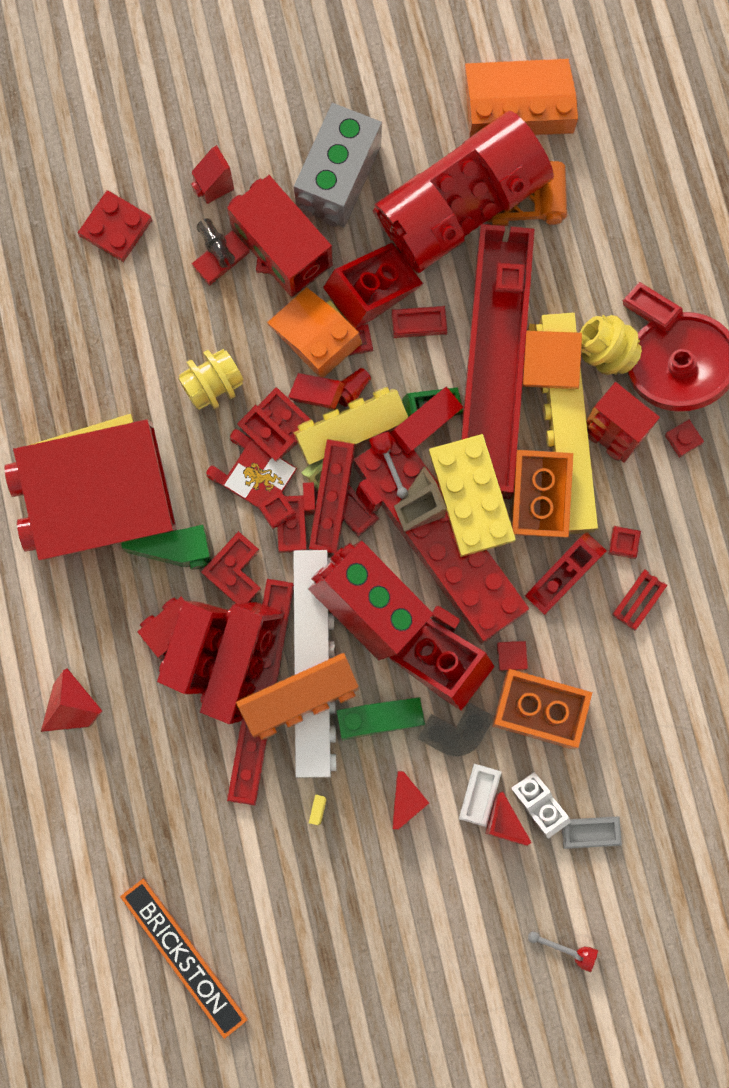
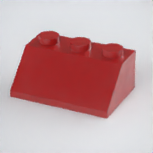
(192, 647)

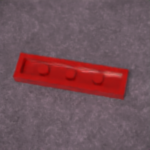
(332, 495)

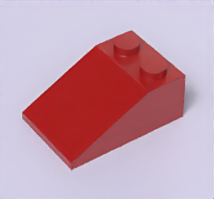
(371, 284)
(445, 663)

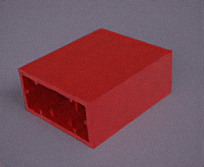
(91, 490)

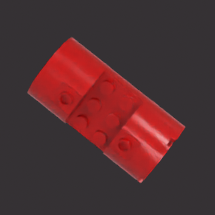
(464, 190)

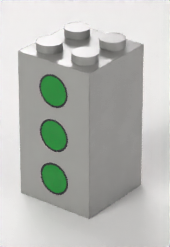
(338, 165)

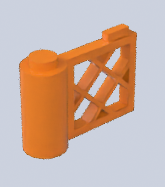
(549, 202)

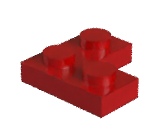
(227, 568)

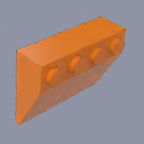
(533, 89)

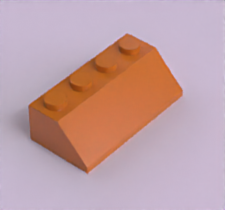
(298, 696)

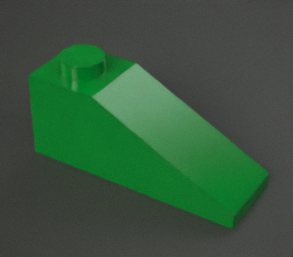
(180, 547)
(380, 718)

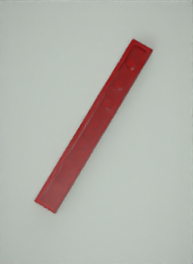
(251, 750)

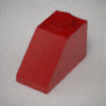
(212, 176)

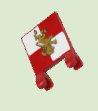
(254, 473)

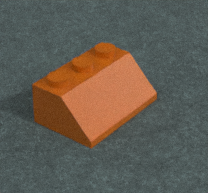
(542, 493)

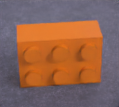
(542, 709)

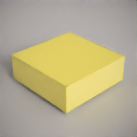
(317, 810)

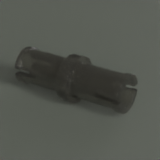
(215, 243)

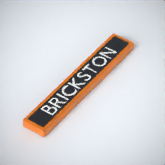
(184, 958)

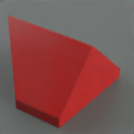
(69, 705)
(504, 822)

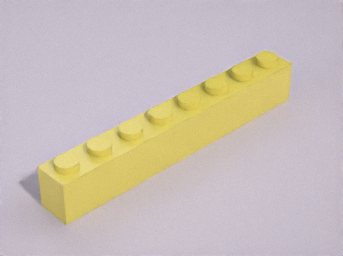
(569, 434)

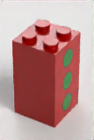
(280, 235)
(369, 600)

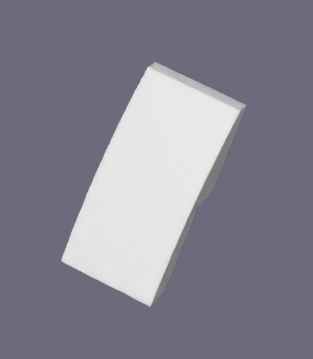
(541, 805)

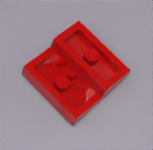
(273, 424)

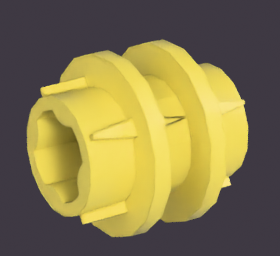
(610, 345)
(211, 379)

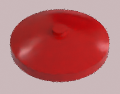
(684, 365)

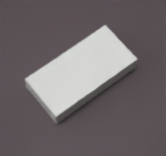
(480, 795)

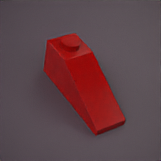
(565, 573)

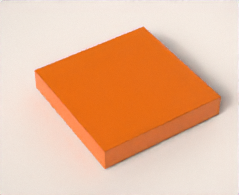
(552, 359)

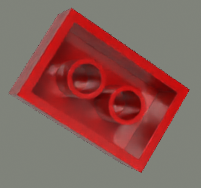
(620, 423)

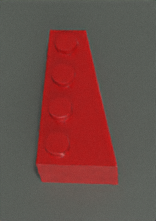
(238, 659)

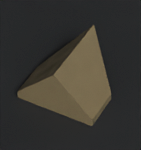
(422, 503)

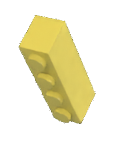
(352, 425)

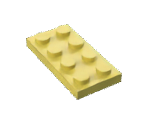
(471, 495)

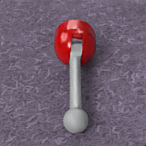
(382, 445)
(584, 956)

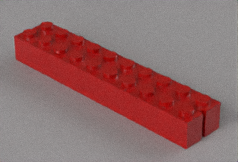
(497, 350)

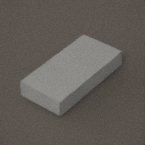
(592, 832)

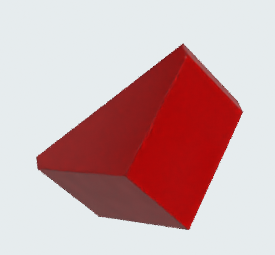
(407, 801)

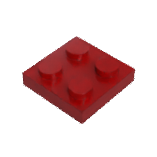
(115, 226)

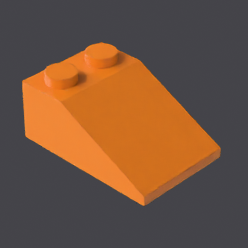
(315, 332)

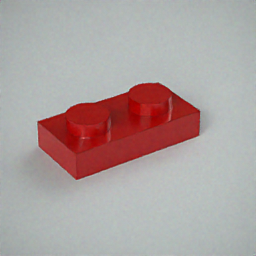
(293, 531)

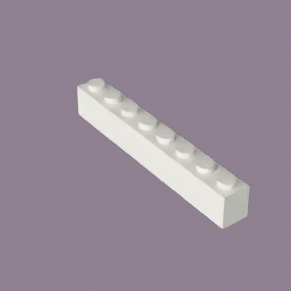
(311, 648)

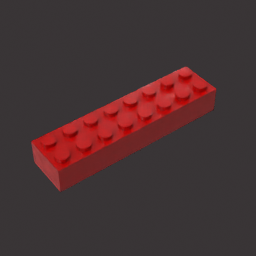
(470, 582)

